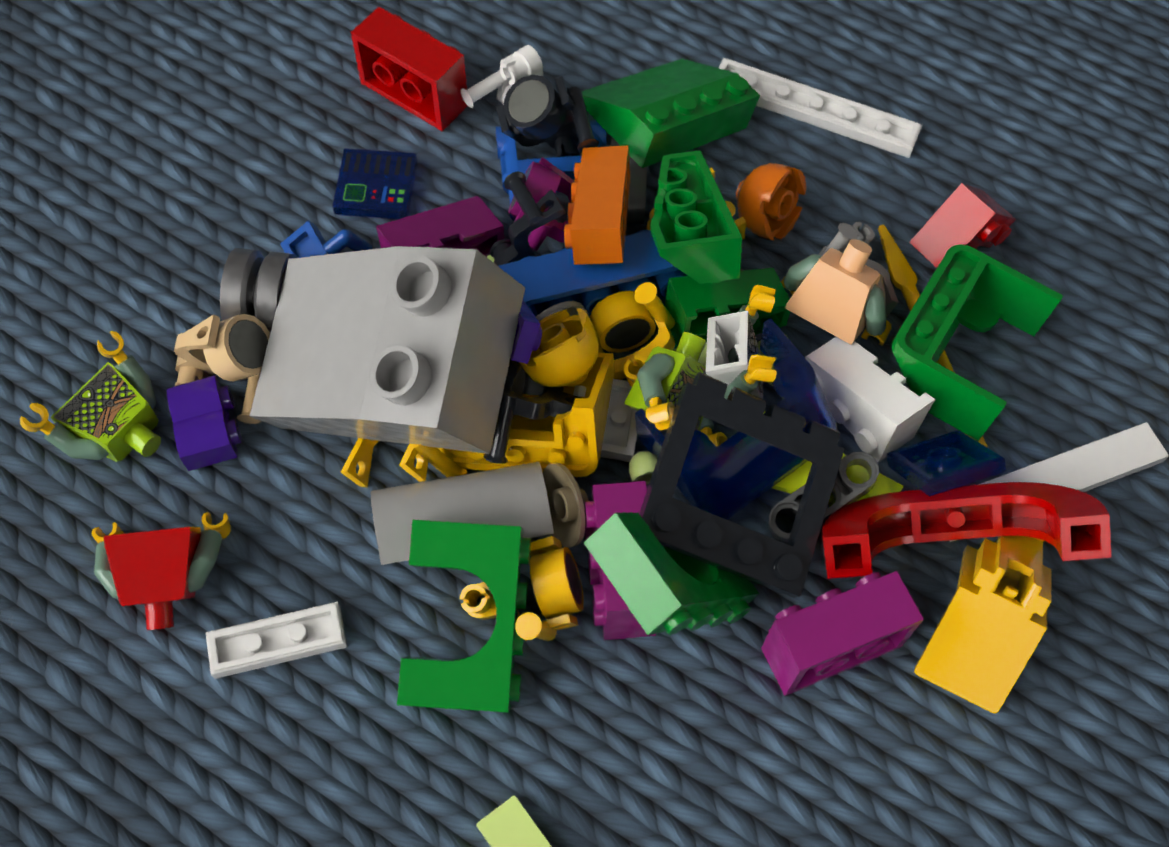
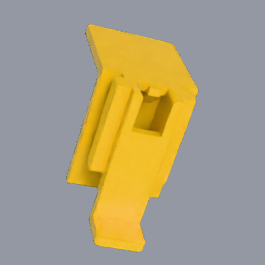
(990, 621)

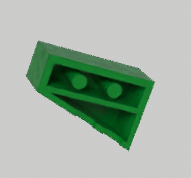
(695, 303)

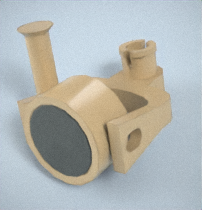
(225, 348)

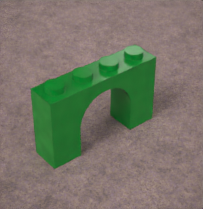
(663, 585)
(487, 677)

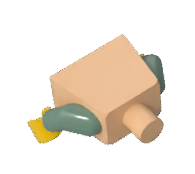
(839, 293)

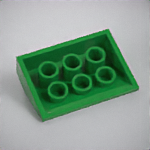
(671, 108)

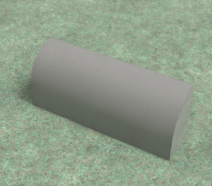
(490, 497)

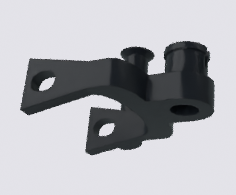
(509, 251)

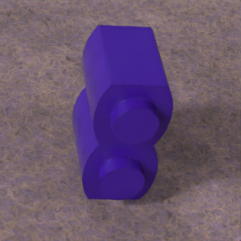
(203, 422)

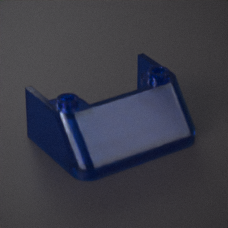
(743, 467)

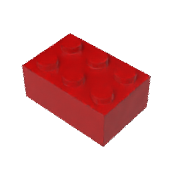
(410, 67)

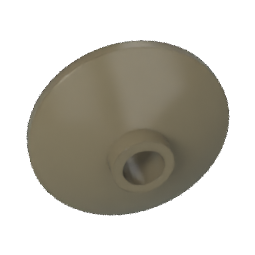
(565, 504)

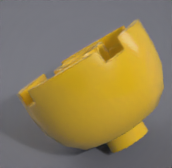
(565, 351)

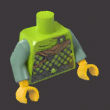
(661, 382)
(106, 414)

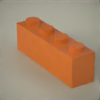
(599, 206)

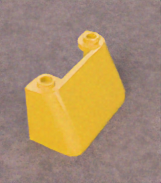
(566, 439)

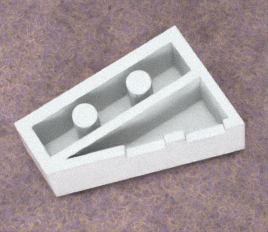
(867, 399)

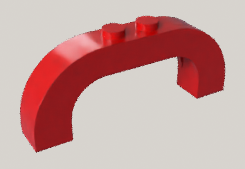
(1054, 513)

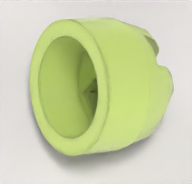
(642, 466)

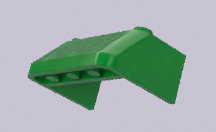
(975, 293)

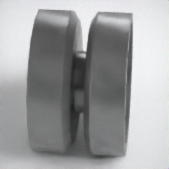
(252, 284)

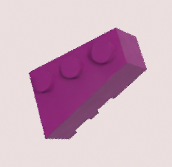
(455, 225)

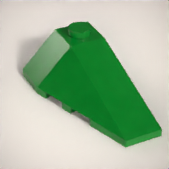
(693, 221)

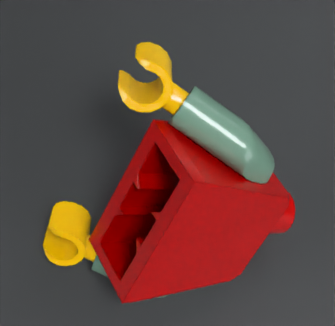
(158, 565)

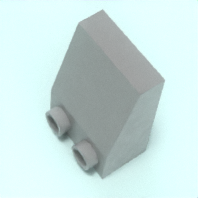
(391, 347)

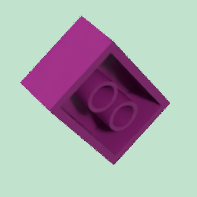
(608, 606)
(840, 631)

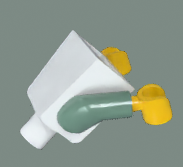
(733, 348)

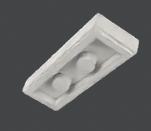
(275, 640)

